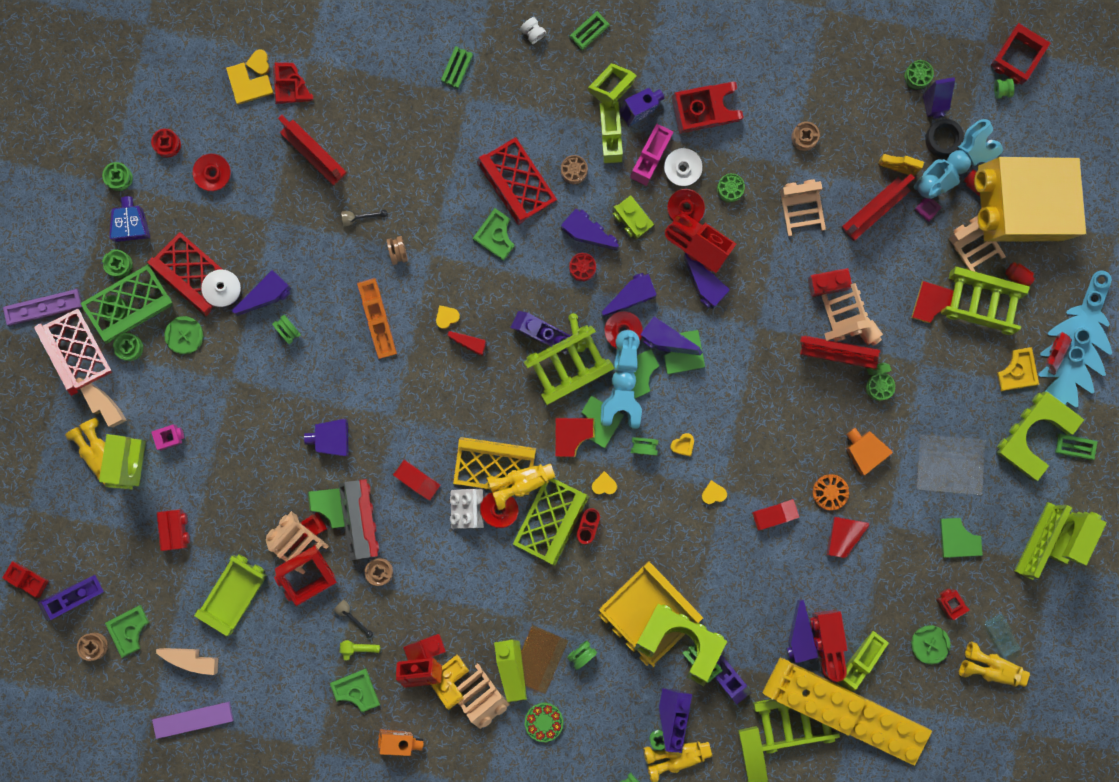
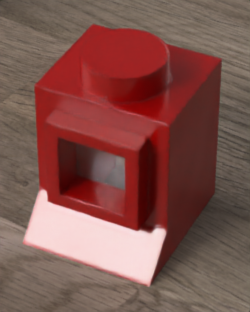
(952, 604)

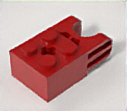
(710, 106)
(699, 241)
(830, 643)

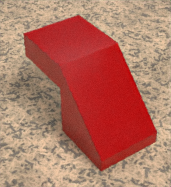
(416, 480)
(775, 514)

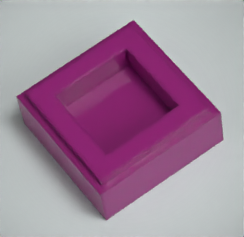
(928, 208)

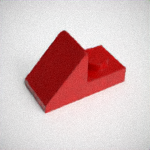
(425, 648)

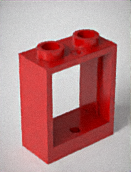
(1030, 39)
(317, 586)

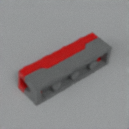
(358, 519)

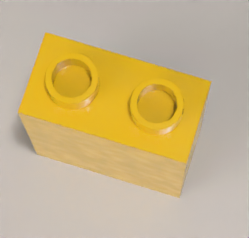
(1030, 199)

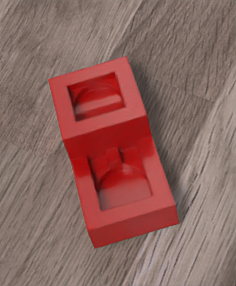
(314, 524)
(25, 579)

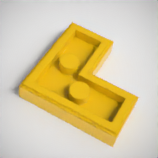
(246, 89)
(447, 690)

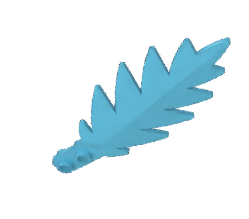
(1083, 331)

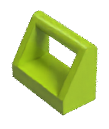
(611, 98)

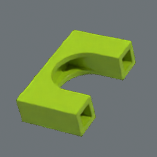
(1015, 447)
(122, 462)
(1078, 538)
(708, 644)

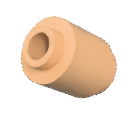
(872, 334)

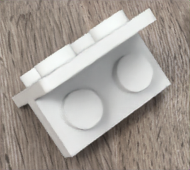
(466, 508)

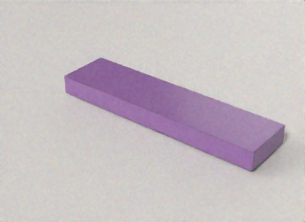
(42, 307)
(192, 720)

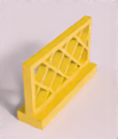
(491, 448)

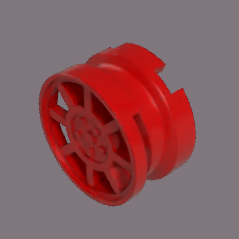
(166, 143)
(582, 267)

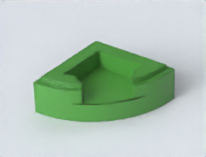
(881, 368)

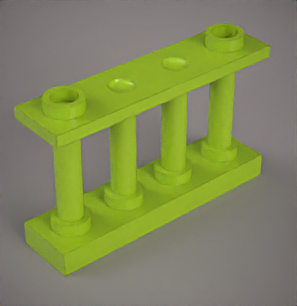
(997, 286)
(584, 375)
(764, 707)

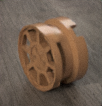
(805, 136)
(574, 169)
(399, 249)
(378, 572)
(92, 646)

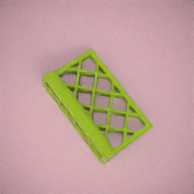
(566, 527)
(1042, 540)

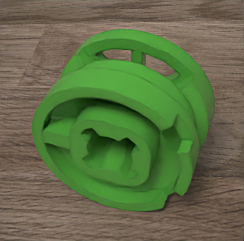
(918, 75)
(117, 176)
(730, 188)
(117, 263)
(108, 309)
(288, 328)
(128, 347)
(880, 386)
(642, 448)
(585, 655)

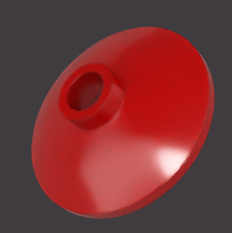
(209, 163)
(679, 198)
(619, 320)
(503, 520)

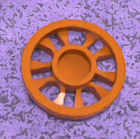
(830, 492)

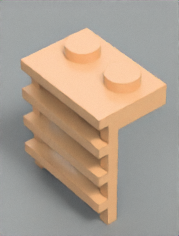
(800, 194)
(966, 235)
(849, 326)
(287, 534)
(487, 705)

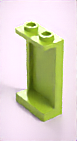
(231, 595)

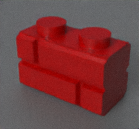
(829, 282)
(172, 530)
(418, 672)

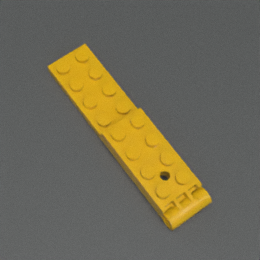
(846, 711)

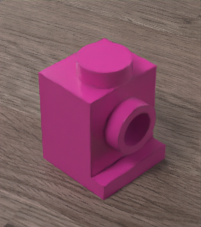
(161, 440)

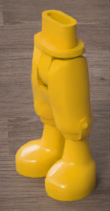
(94, 454)
(523, 480)
(998, 670)
(691, 755)

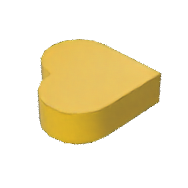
(258, 62)
(446, 317)
(683, 445)
(603, 484)
(713, 493)

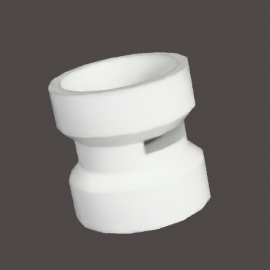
(533, 30)

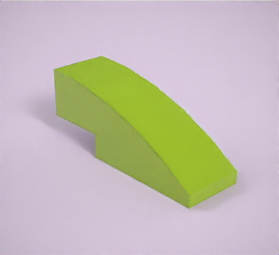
(611, 133)
(863, 661)
(753, 754)

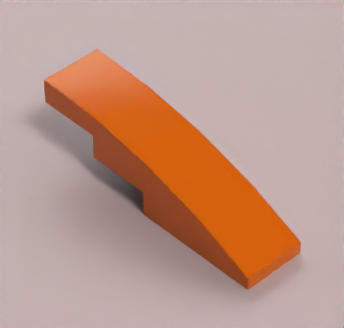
(377, 318)

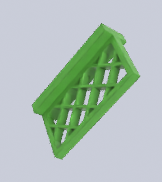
(131, 320)

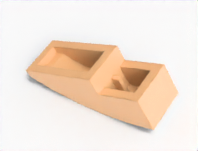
(101, 403)
(189, 660)

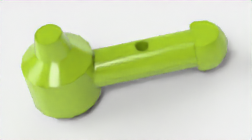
(580, 345)
(347, 648)

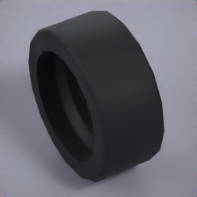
(933, 147)

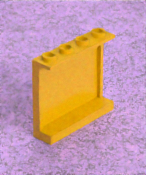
(635, 603)

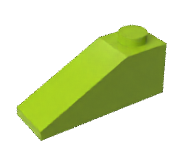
(511, 669)

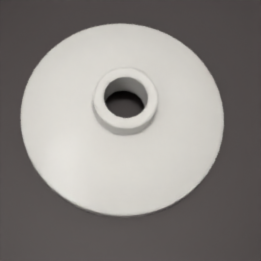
(689, 160)
(221, 297)

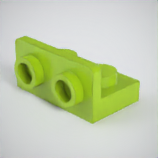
(632, 217)

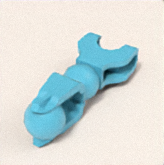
(974, 149)
(623, 382)

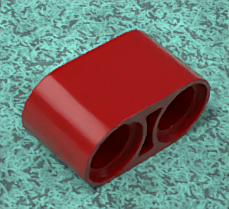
(585, 525)

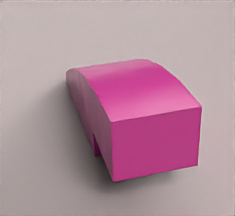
(651, 154)

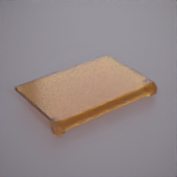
(541, 657)

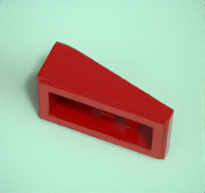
(474, 344)

